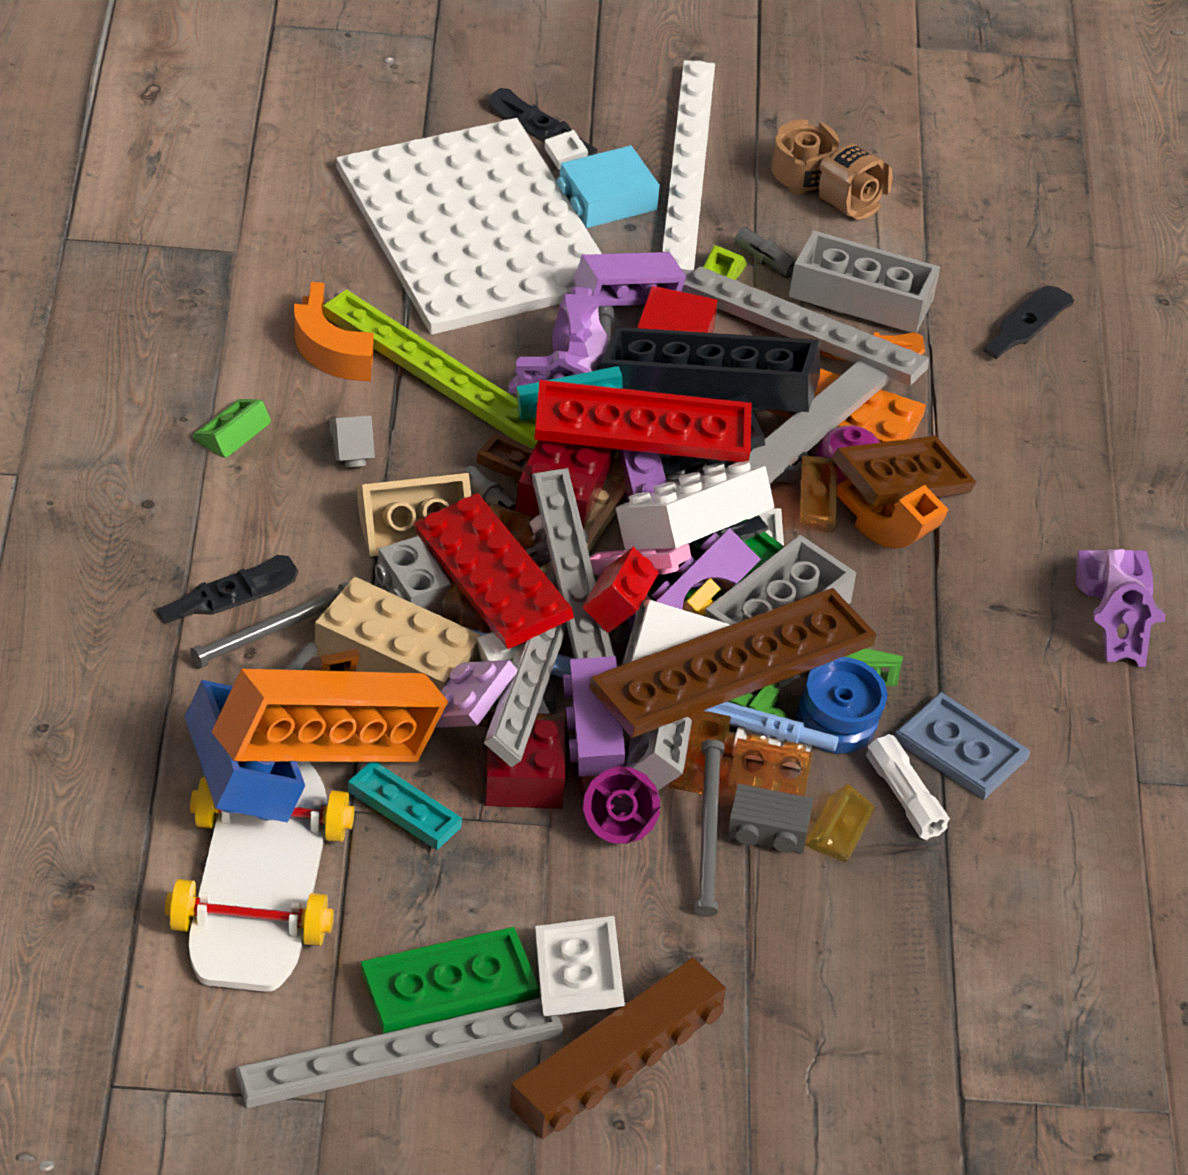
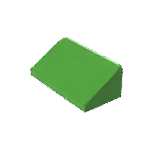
(233, 426)

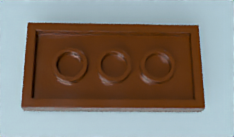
(896, 468)

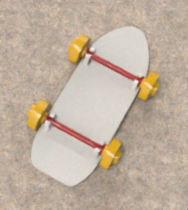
(258, 888)

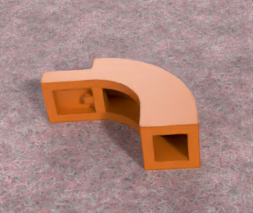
(328, 347)
(894, 523)

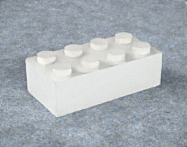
(694, 506)

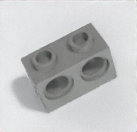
(412, 574)
(660, 752)

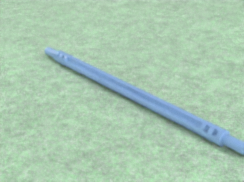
(751, 719)

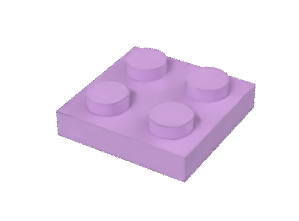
(473, 691)

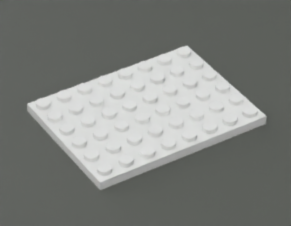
(470, 223)

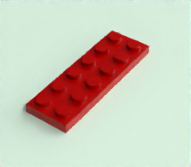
(643, 421)
(493, 571)

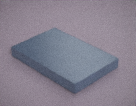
(962, 745)

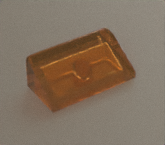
(818, 493)

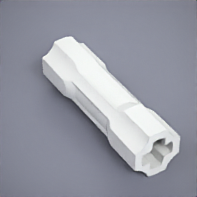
(921, 807)

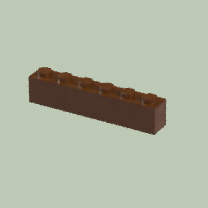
(617, 1048)

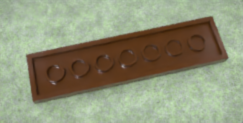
(731, 662)

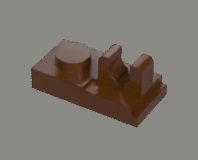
(504, 456)

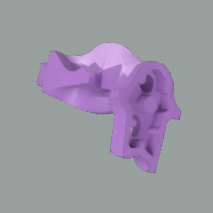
(576, 342)
(1126, 590)

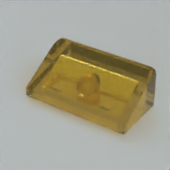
(841, 823)

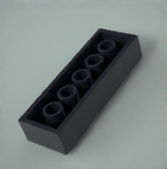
(768, 370)

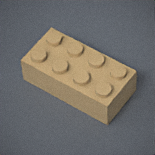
(393, 634)

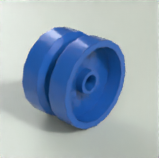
(843, 701)

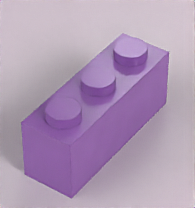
(627, 276)
(597, 733)

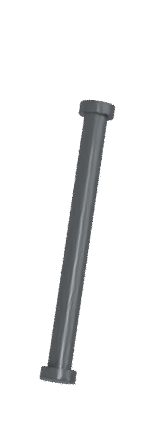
(202, 655)
(706, 905)

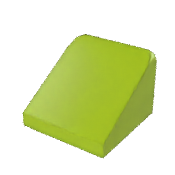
(725, 262)

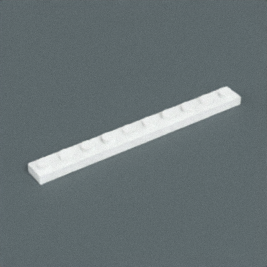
(688, 163)

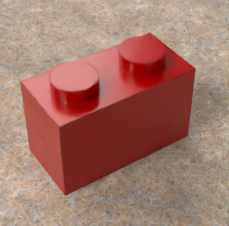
(620, 589)

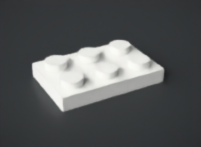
(579, 966)

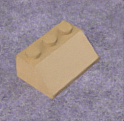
(392, 507)

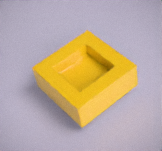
(701, 598)

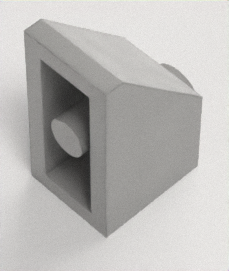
(352, 439)

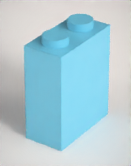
(608, 186)

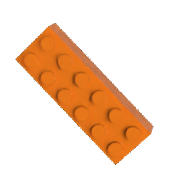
(328, 716)

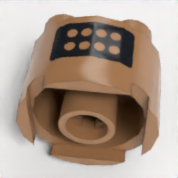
(799, 154)
(854, 181)

